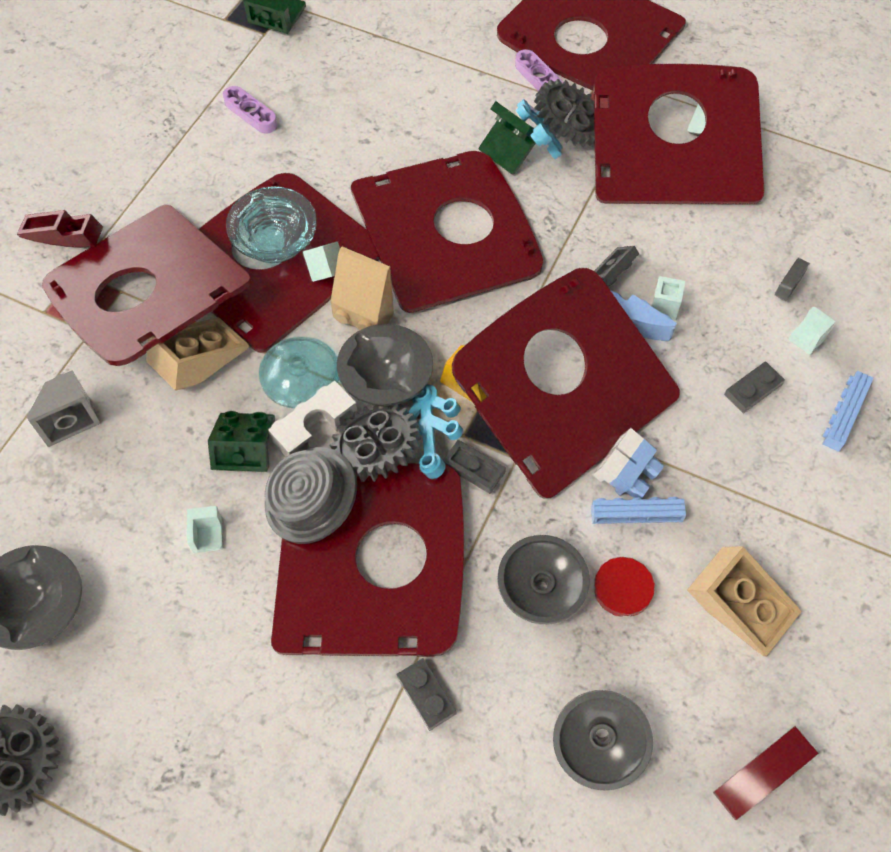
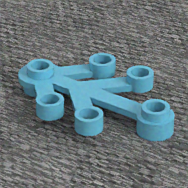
(541, 133)
(423, 403)

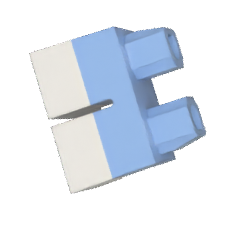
(626, 462)

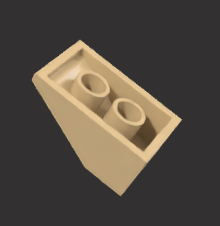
(361, 291)
(195, 353)
(745, 599)

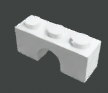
(328, 406)

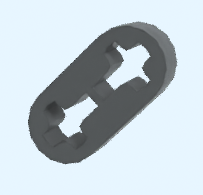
(792, 279)

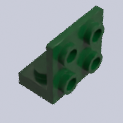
(274, 14)
(508, 139)
(240, 441)

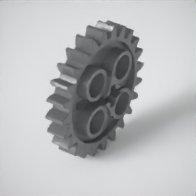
(555, 102)
(391, 428)
(14, 729)

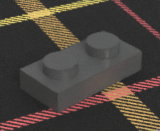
(616, 263)
(754, 387)
(474, 466)
(426, 694)

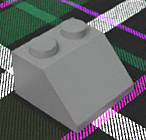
(62, 410)

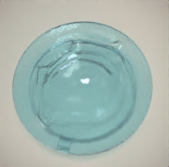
(271, 224)

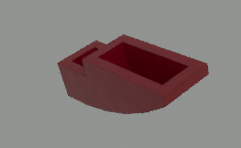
(61, 229)
(765, 773)

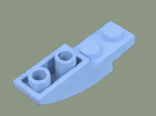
(647, 319)

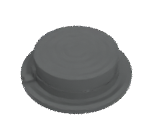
(384, 365)
(310, 494)
(36, 596)

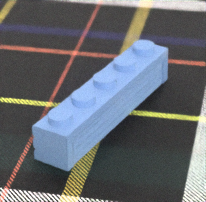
(847, 410)
(638, 510)

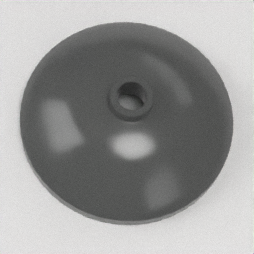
(547, 561)
(605, 761)

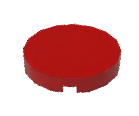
(624, 586)

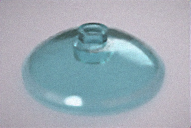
(297, 383)

